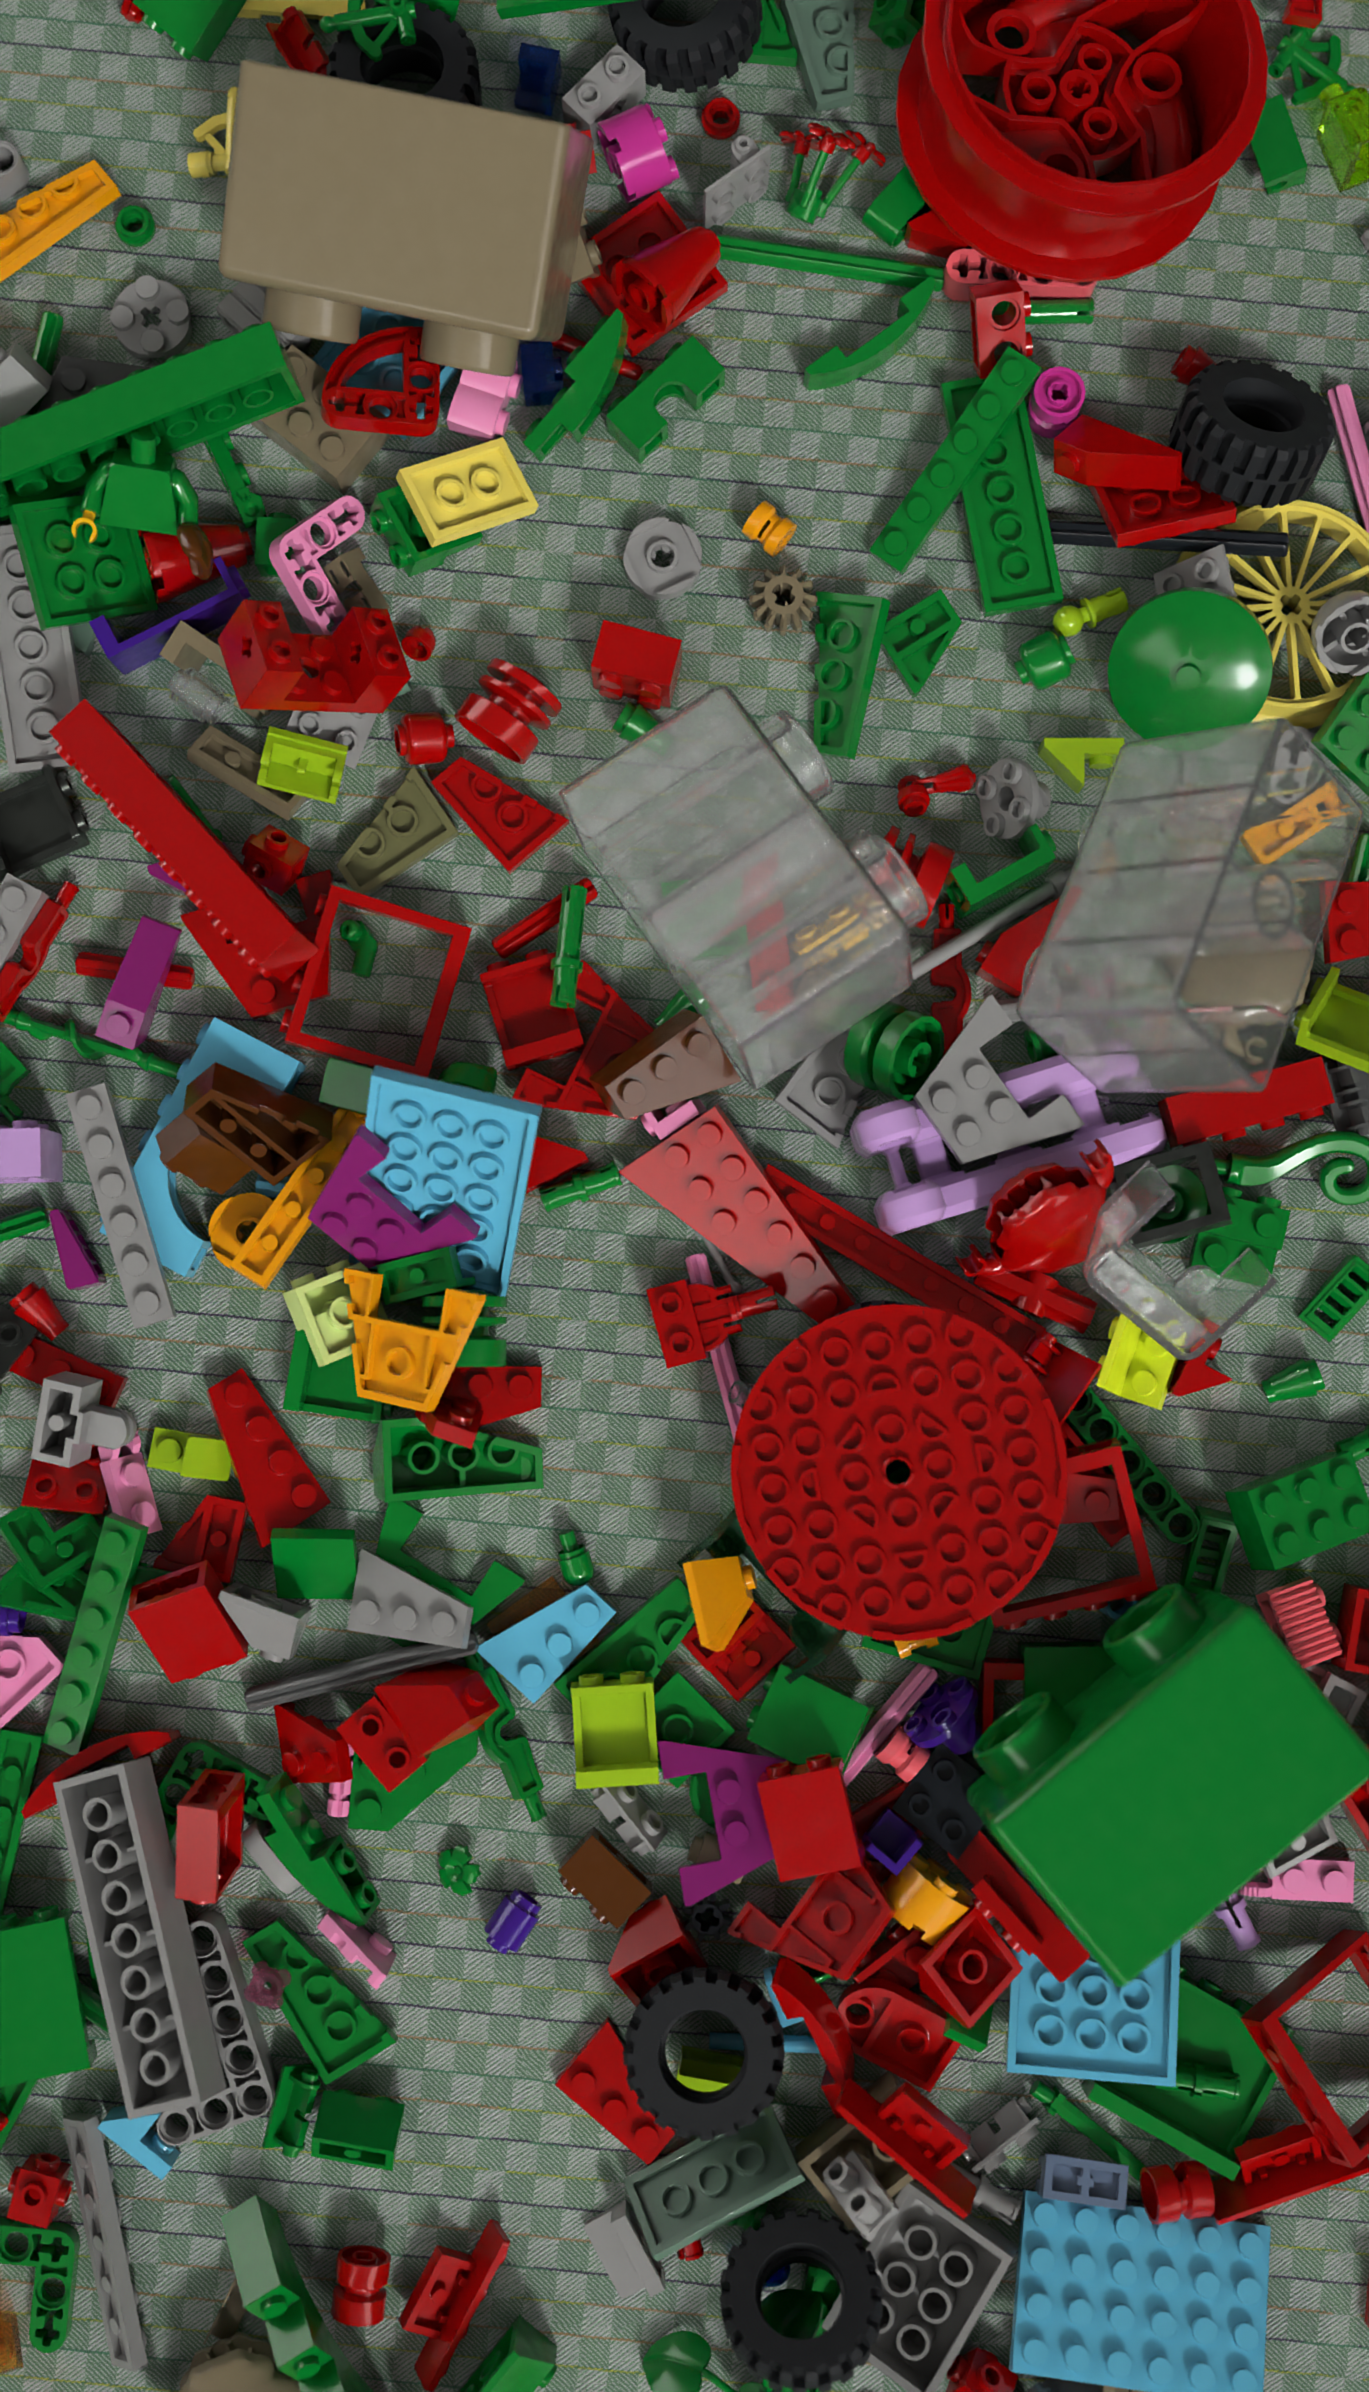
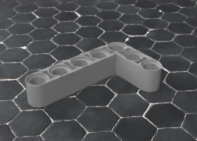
(228, 2034)

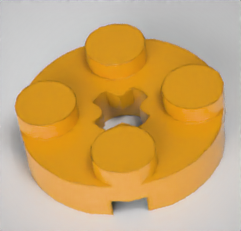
(228, 1219)

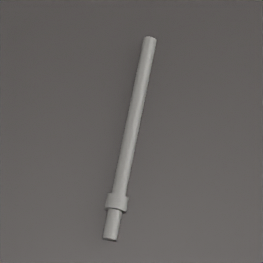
(1051, 888)

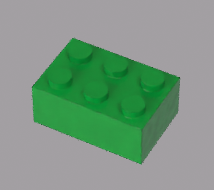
(1300, 1510)

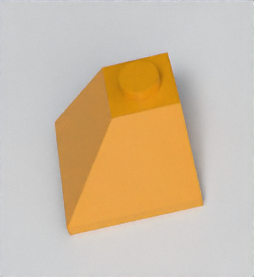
(719, 1597)

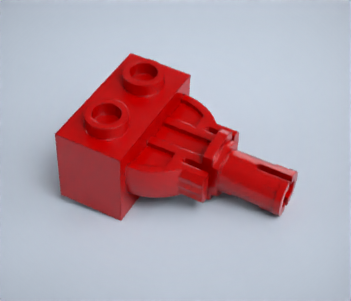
(694, 1319)

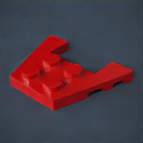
(253, 990)
(613, 1035)
(828, 1926)

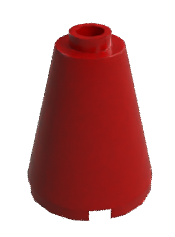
(665, 276)
(170, 567)

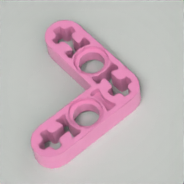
(306, 555)

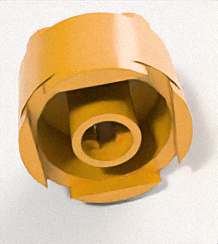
(927, 1898)

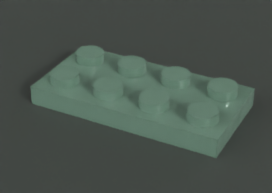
(711, 2183)

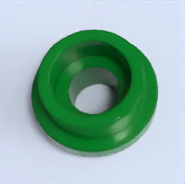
(131, 216)

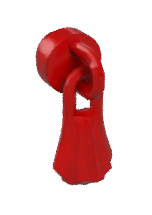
(915, 798)

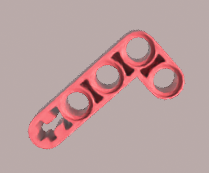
(972, 263)

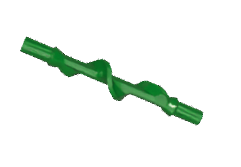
(88, 1046)

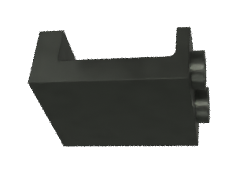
(39, 823)

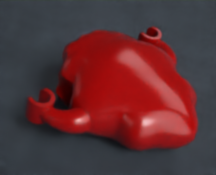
(1043, 1217)

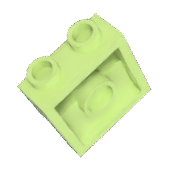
(323, 1314)

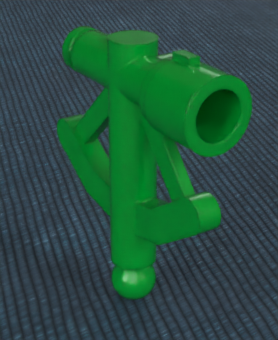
(393, 13)
(1295, 53)

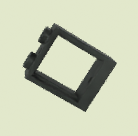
(1214, 1191)

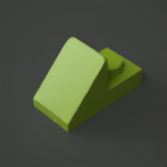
(1069, 756)
(190, 1454)

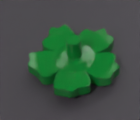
(457, 1870)

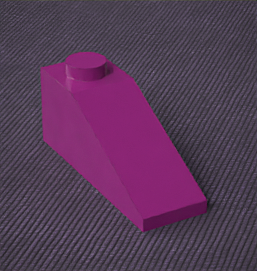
(139, 984)

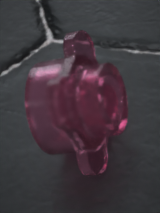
(259, 1994)

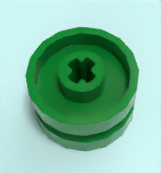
(893, 1050)

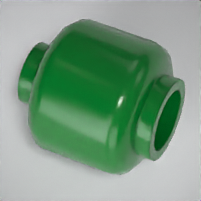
(1044, 660)

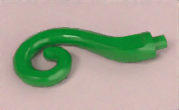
(1261, 1169)

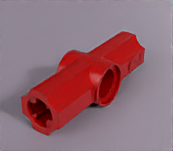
(1041, 1297)

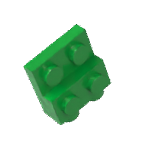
(409, 545)
(1254, 1225)

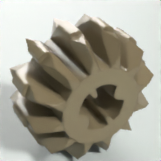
(785, 615)

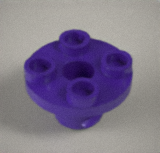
(946, 1717)

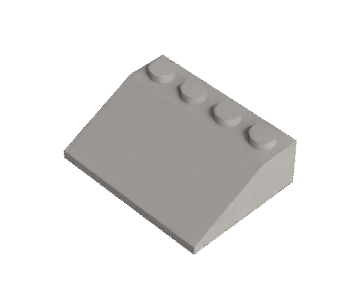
(933, 2284)

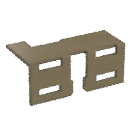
(352, 561)
(228, 2317)

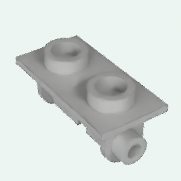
(642, 1826)
(1015, 2128)

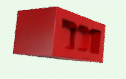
(992, 330)

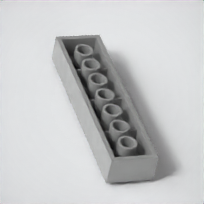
(139, 1939)

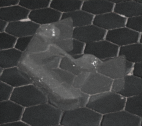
(1177, 1313)

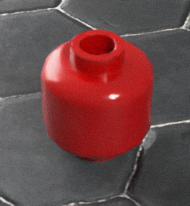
(423, 737)

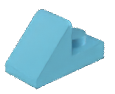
(140, 2140)

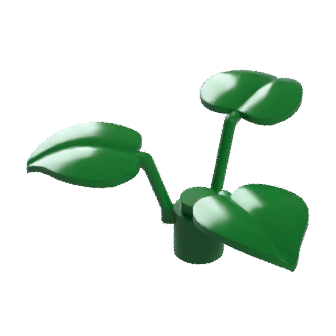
(681, 2357)

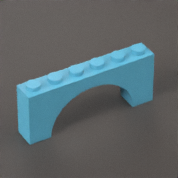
(176, 1239)

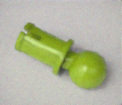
(1070, 619)

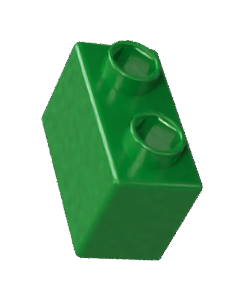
(1165, 1775)

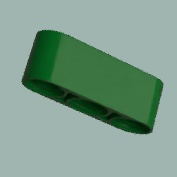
(894, 208)

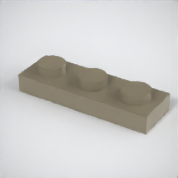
(240, 769)

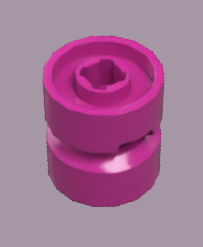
(1055, 401)

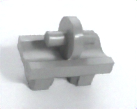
(860, 2194)

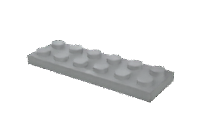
(35, 670)

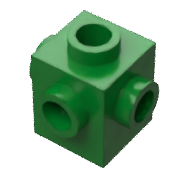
(896, 21)

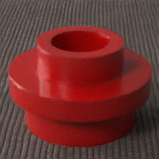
(720, 108)

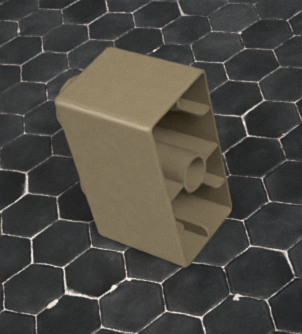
(402, 210)

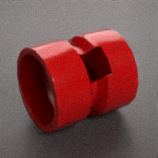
(1177, 2191)
(361, 2292)

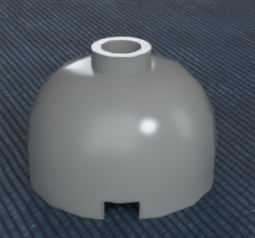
(1342, 633)

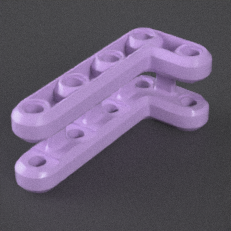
(952, 1193)

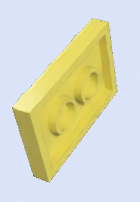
(467, 491)

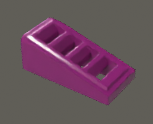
(76, 1258)

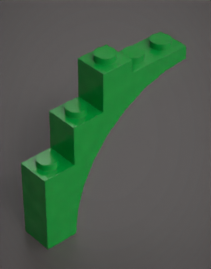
(278, 2295)

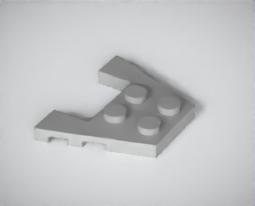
(972, 1103)

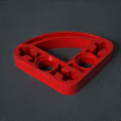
(402, 404)

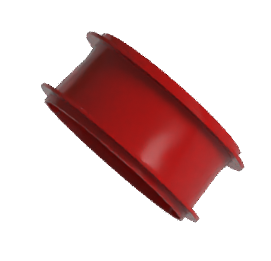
(1081, 107)

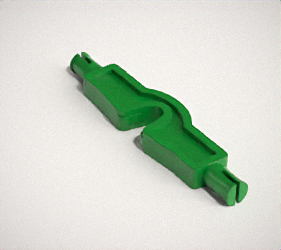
(511, 1754)

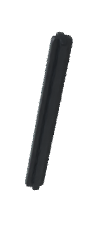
(1235, 541)

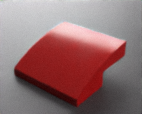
(749, 1655)

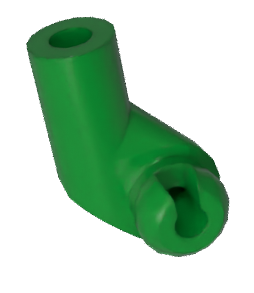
(362, 943)

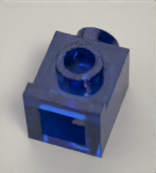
(540, 373)

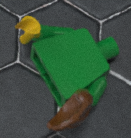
(149, 495)

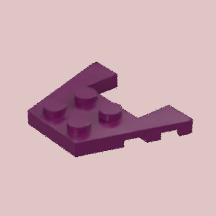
(371, 1220)
(735, 1809)

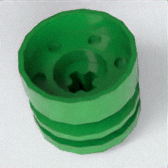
(480, 1348)

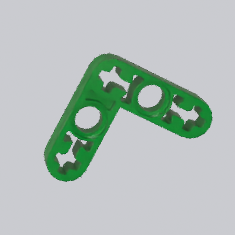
(216, 1759)
(48, 2265)

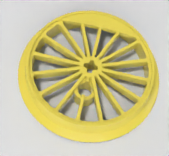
(1279, 593)

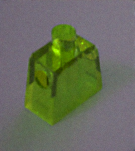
(1345, 135)

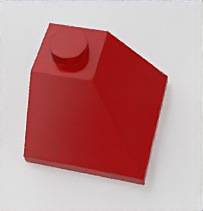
(437, 1704)
(652, 1948)

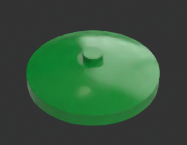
(1189, 664)

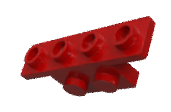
(1019, 1909)
(915, 2137)
(1277, 2172)
(448, 2299)

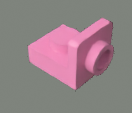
(678, 1116)

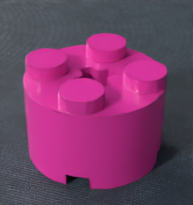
(636, 152)

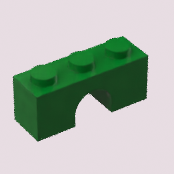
(686, 374)

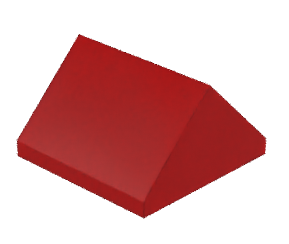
(968, 1968)

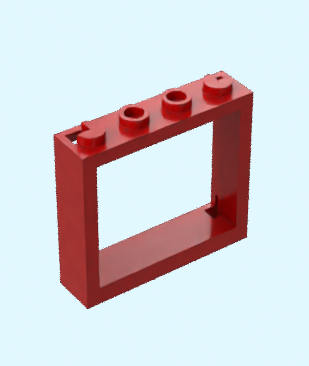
(305, 981)
(1093, 1596)
(1340, 2144)

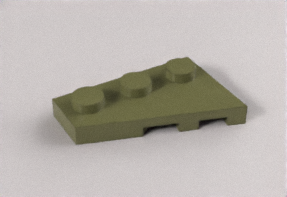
(398, 838)

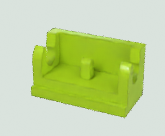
(302, 765)

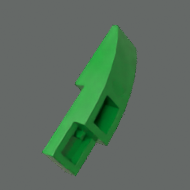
(593, 376)
(318, 1863)

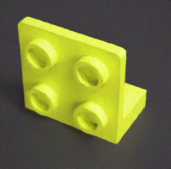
(1135, 1365)

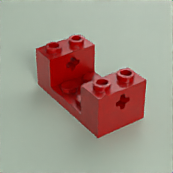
(350, 670)

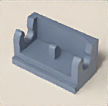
(1083, 2181)

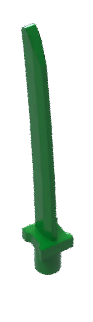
(1056, 2102)

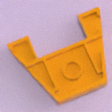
(403, 1360)

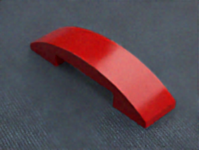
(139, 1742)
(803, 1997)

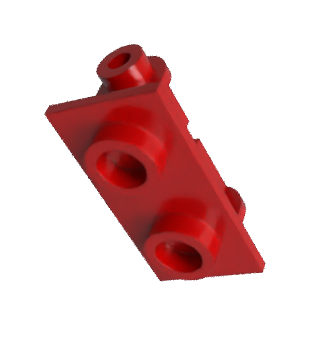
(292, 42)

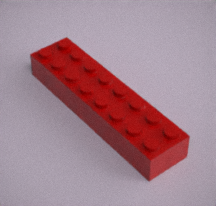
(182, 843)

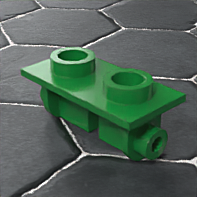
(291, 2102)

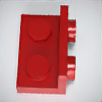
(895, 1957)

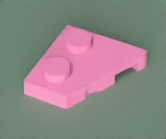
(360, 1945)

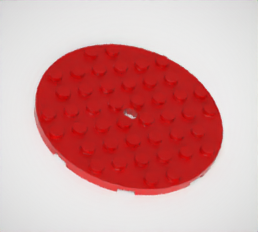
(917, 1551)

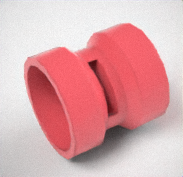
(902, 1754)

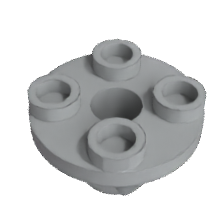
(1011, 798)

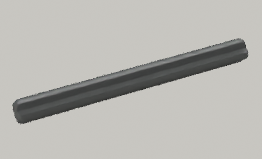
(353, 1673)

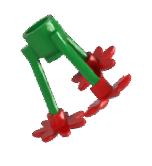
(805, 201)

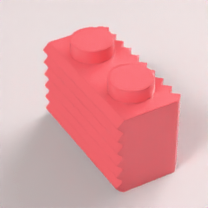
(1301, 1622)

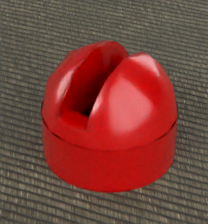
(412, 640)

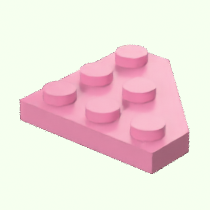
(26, 1669)

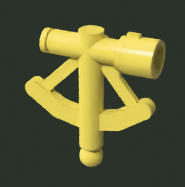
(207, 163)

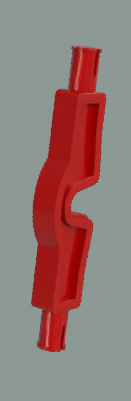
(35, 947)
(949, 975)

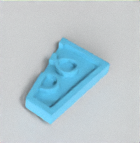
(545, 1643)

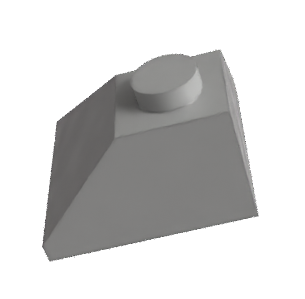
(266, 1621)

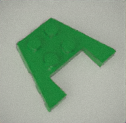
(396, 1529)

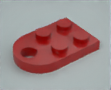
(898, 2031)

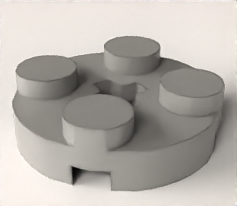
(146, 297)
(670, 537)

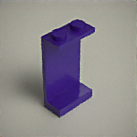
(203, 617)

